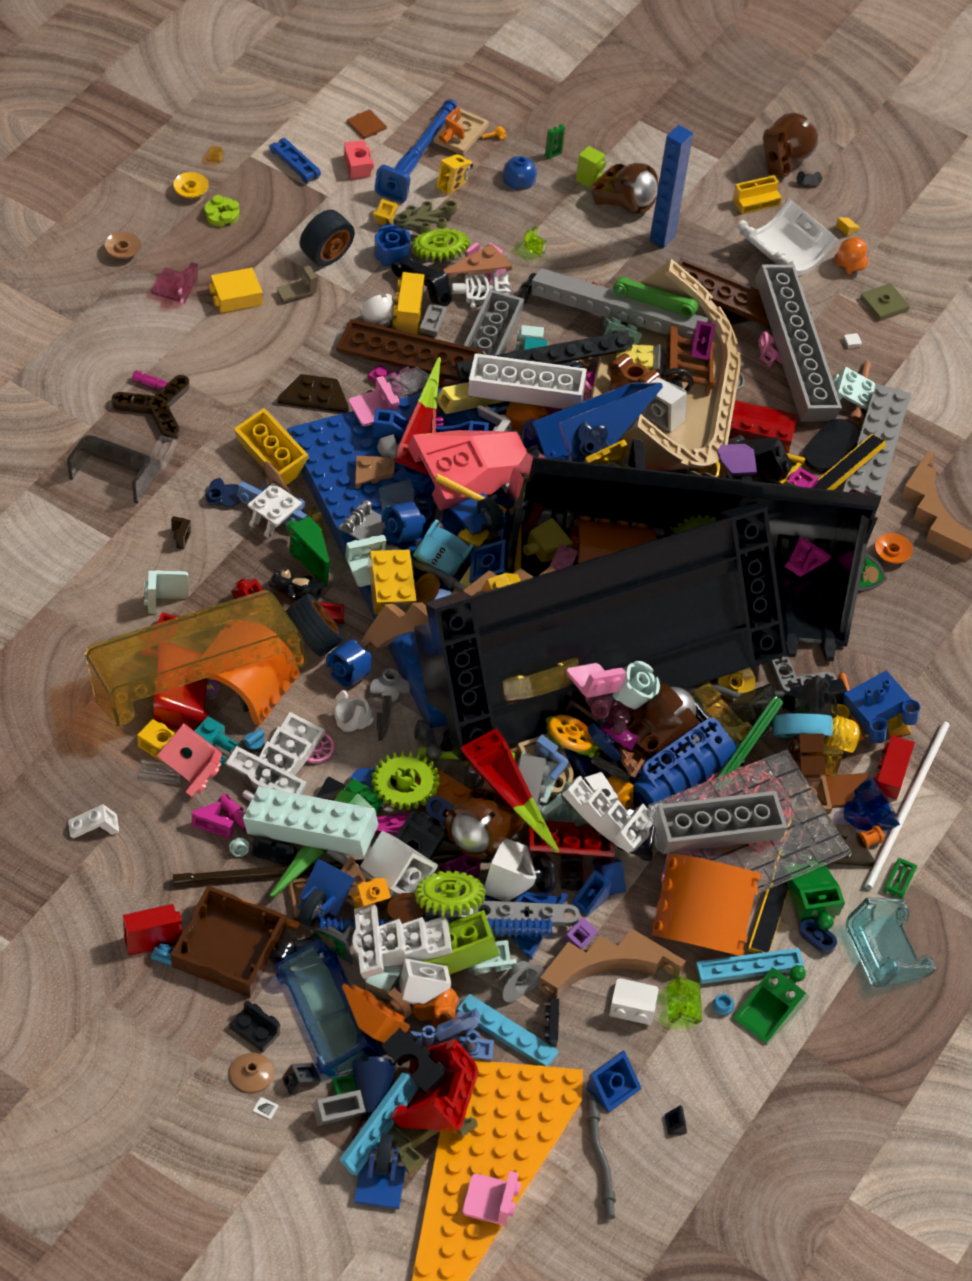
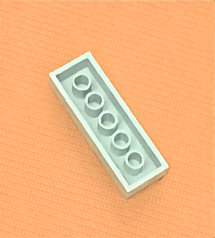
(311, 821)

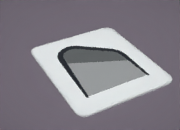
(265, 1108)

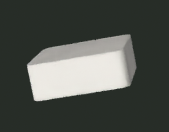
(852, 340)

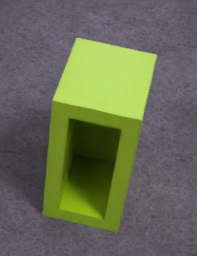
(590, 166)

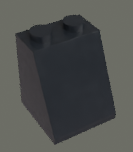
(770, 459)

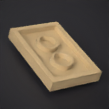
(473, 129)

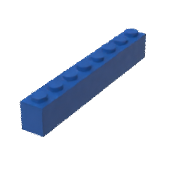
(671, 186)

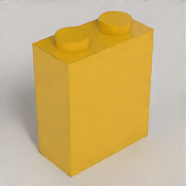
(235, 290)

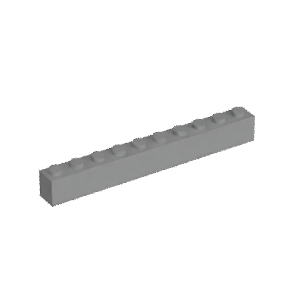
(606, 303)

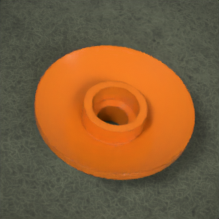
(893, 548)

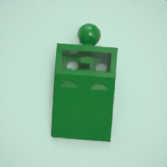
(309, 547)
(817, 896)
(768, 1005)

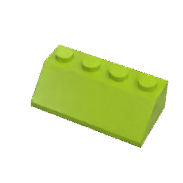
(470, 943)

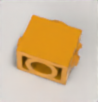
(624, 790)
(370, 892)

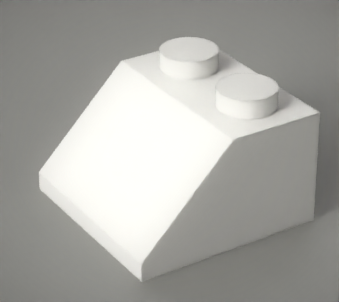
(423, 981)

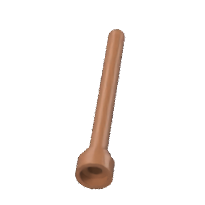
(857, 416)

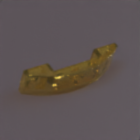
(539, 683)
(719, 710)

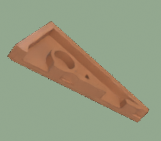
(480, 262)
(631, 759)

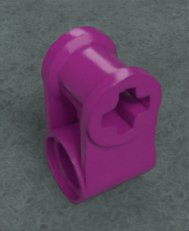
(461, 865)

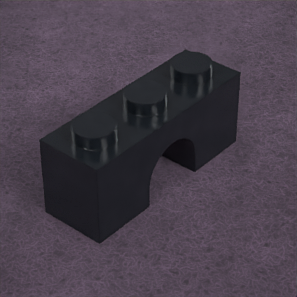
(402, 1047)

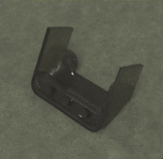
(145, 464)

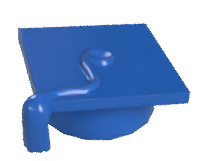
(419, 479)

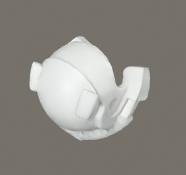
(352, 713)

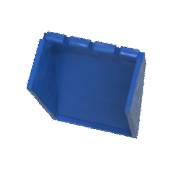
(614, 409)

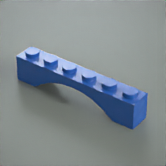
(392, 423)

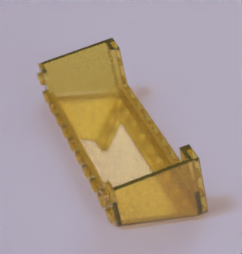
(190, 650)

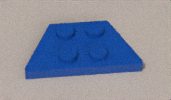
(527, 944)

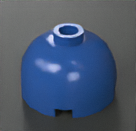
(519, 173)

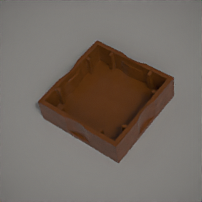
(228, 941)

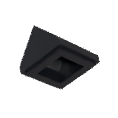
(676, 1121)

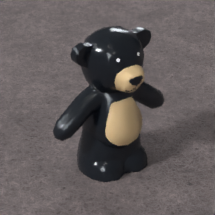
(299, 586)

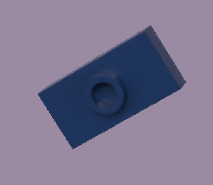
(605, 742)

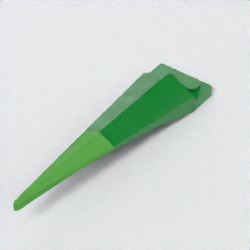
(354, 793)

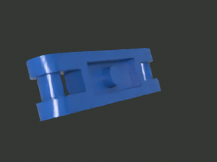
(295, 159)

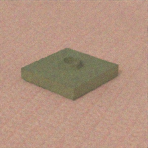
(885, 301)

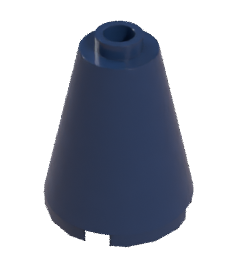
(373, 1080)

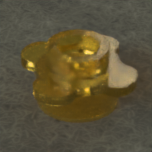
(215, 154)

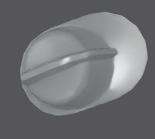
(521, 979)

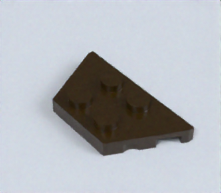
(315, 393)
(859, 853)

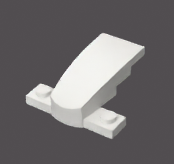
(280, 757)
(609, 818)
(395, 941)

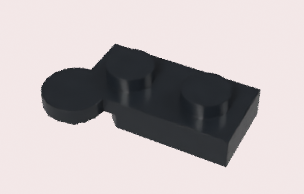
(552, 1015)

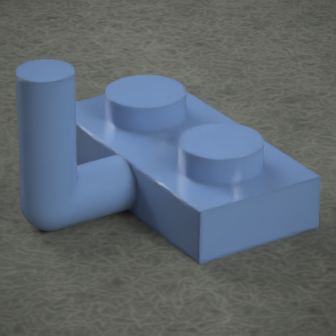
(547, 749)
(461, 1022)

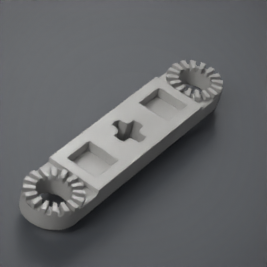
(535, 910)

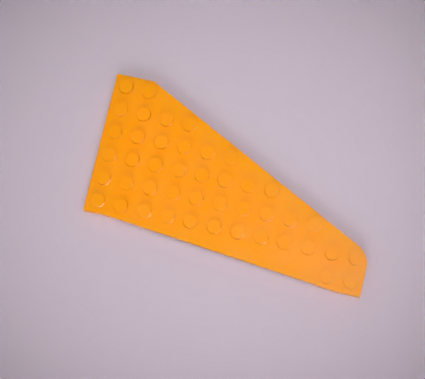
(519, 1122)

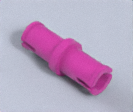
(234, 811)

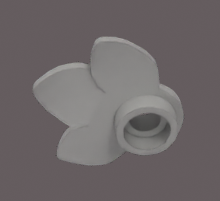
(392, 686)

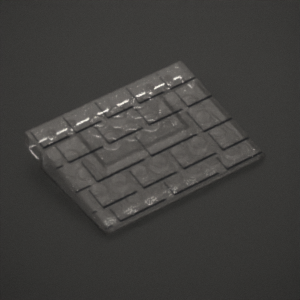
(810, 833)

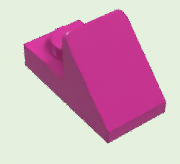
(209, 819)

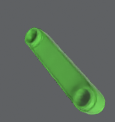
(685, 306)

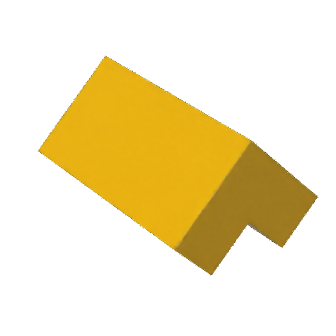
(757, 194)

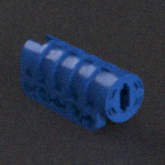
(686, 768)

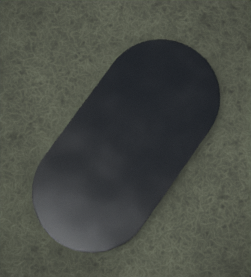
(831, 444)

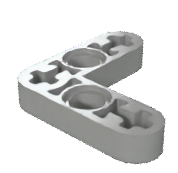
(791, 679)

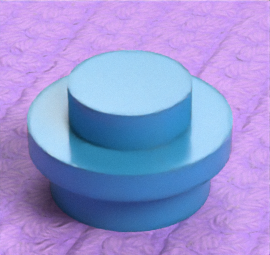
(723, 1004)

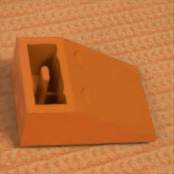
(373, 1015)

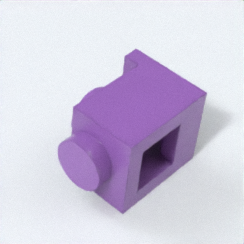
(583, 930)

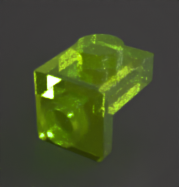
(534, 242)

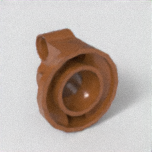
(626, 371)

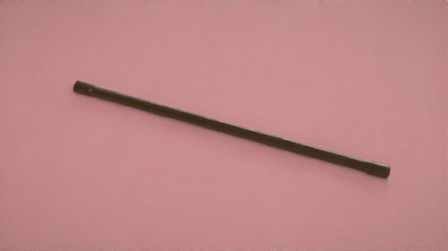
(187, 879)

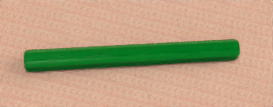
(752, 736)

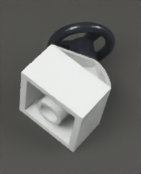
(669, 405)
(515, 873)

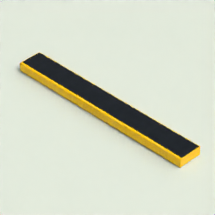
(850, 463)
(768, 919)

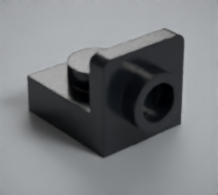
(300, 1076)

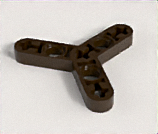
(151, 402)

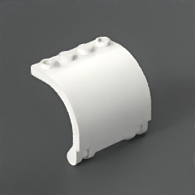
(792, 238)

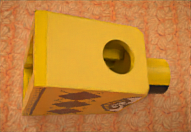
(453, 173)

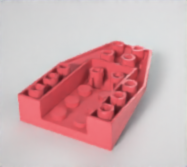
(470, 458)

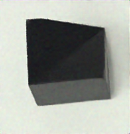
(330, 789)

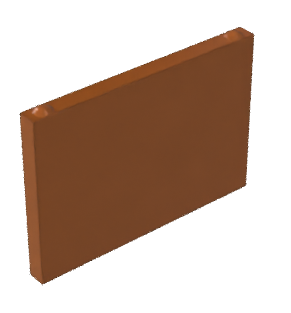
(842, 787)

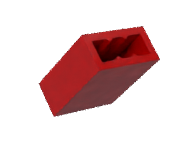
(151, 928)

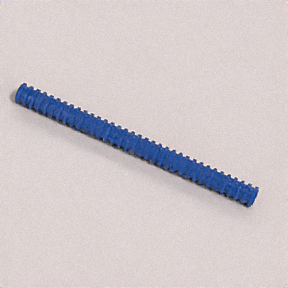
(498, 927)

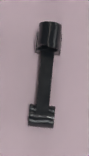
(435, 281)

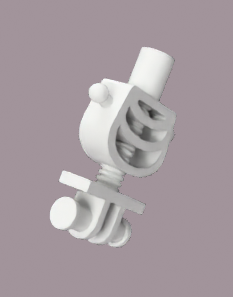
(468, 286)

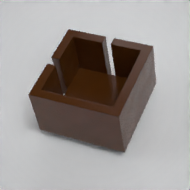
(803, 751)

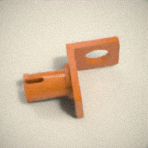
(452, 127)

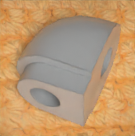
(387, 446)

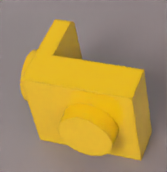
(385, 212)

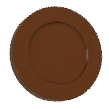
(427, 588)
(405, 908)

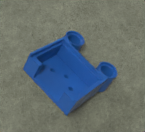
(879, 701)

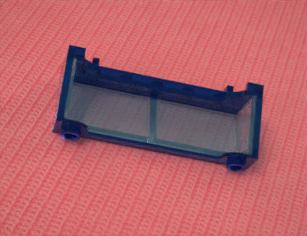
(316, 986)

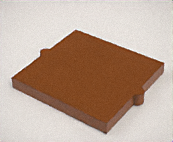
(366, 124)

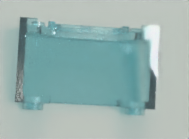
(883, 944)

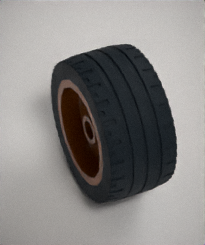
(327, 237)
(315, 625)

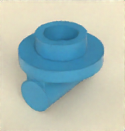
(255, 740)
(162, 953)

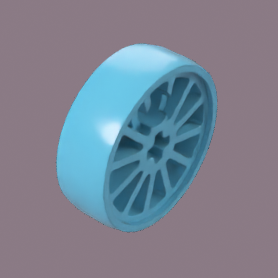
(793, 724)

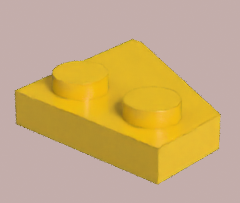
(613, 453)

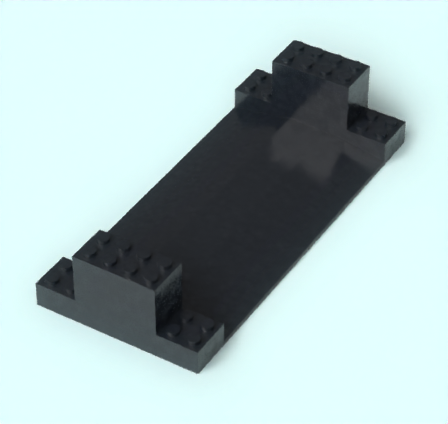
(679, 603)

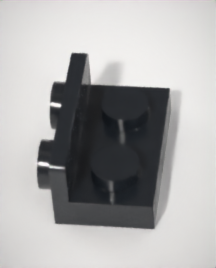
(256, 1026)

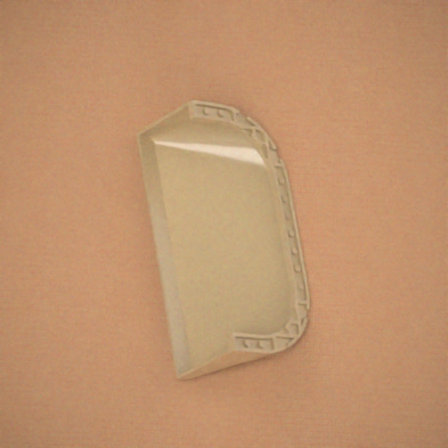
(707, 417)

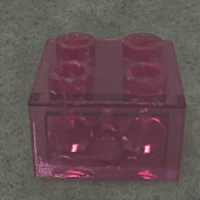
(176, 284)

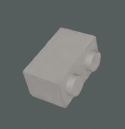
(338, 1108)

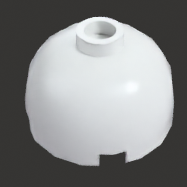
(378, 310)

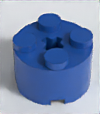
(391, 244)
(402, 522)
(349, 663)

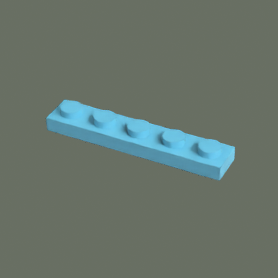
(747, 965)
(510, 1033)
(378, 1123)

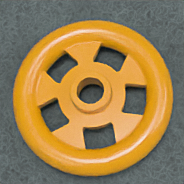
(570, 733)

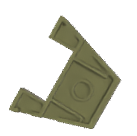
(408, 1139)

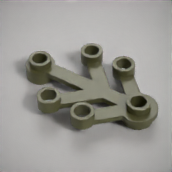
(411, 218)

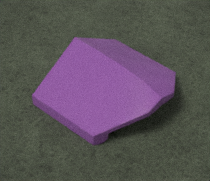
(738, 459)

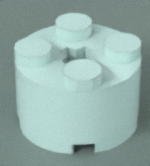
(637, 685)

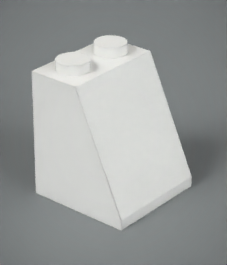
(397, 863)

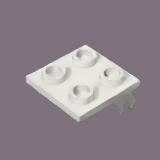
(274, 505)

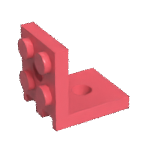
(197, 767)

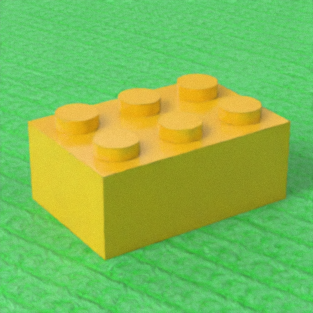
(409, 302)
(391, 579)

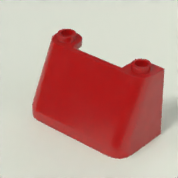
(182, 705)
(449, 1104)

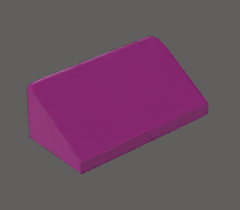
(626, 738)

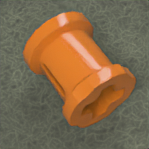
(872, 836)

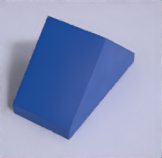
(613, 871)
(593, 893)

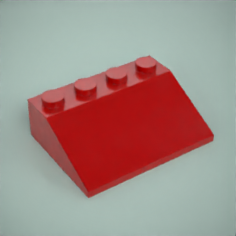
(762, 422)
(572, 840)

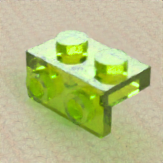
(684, 1000)

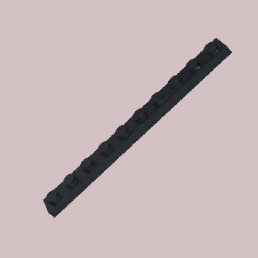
(562, 352)

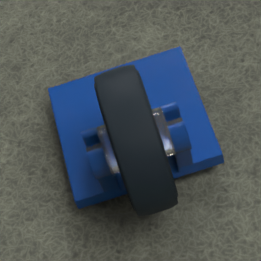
(480, 515)
(324, 893)
(379, 1182)

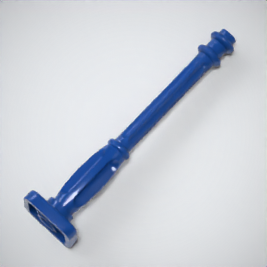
(395, 182)

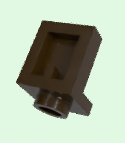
(182, 531)

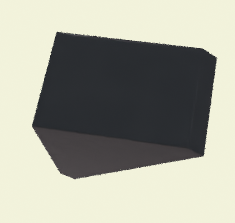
(580, 710)

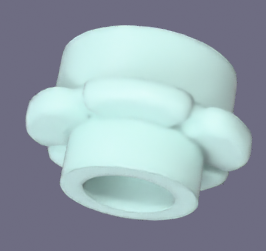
(239, 847)

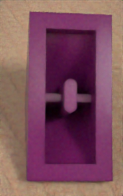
(702, 340)

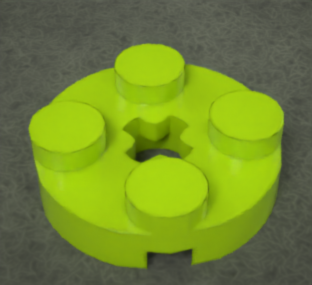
(223, 204)

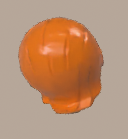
(852, 255)
(439, 1009)

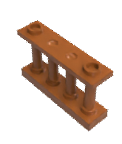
(672, 360)

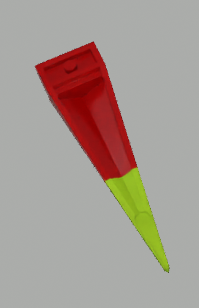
(421, 421)
(496, 765)

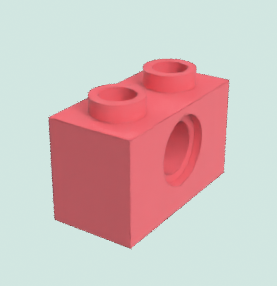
(358, 159)

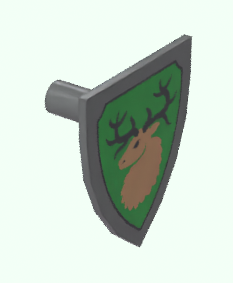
(872, 574)
(336, 940)

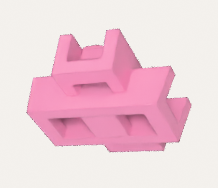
(767, 349)

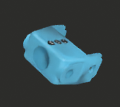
(443, 550)

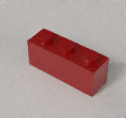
(894, 765)

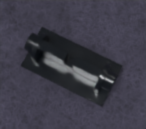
(273, 851)

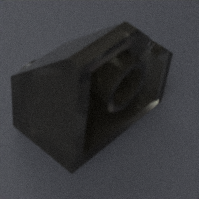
(816, 699)
(752, 704)

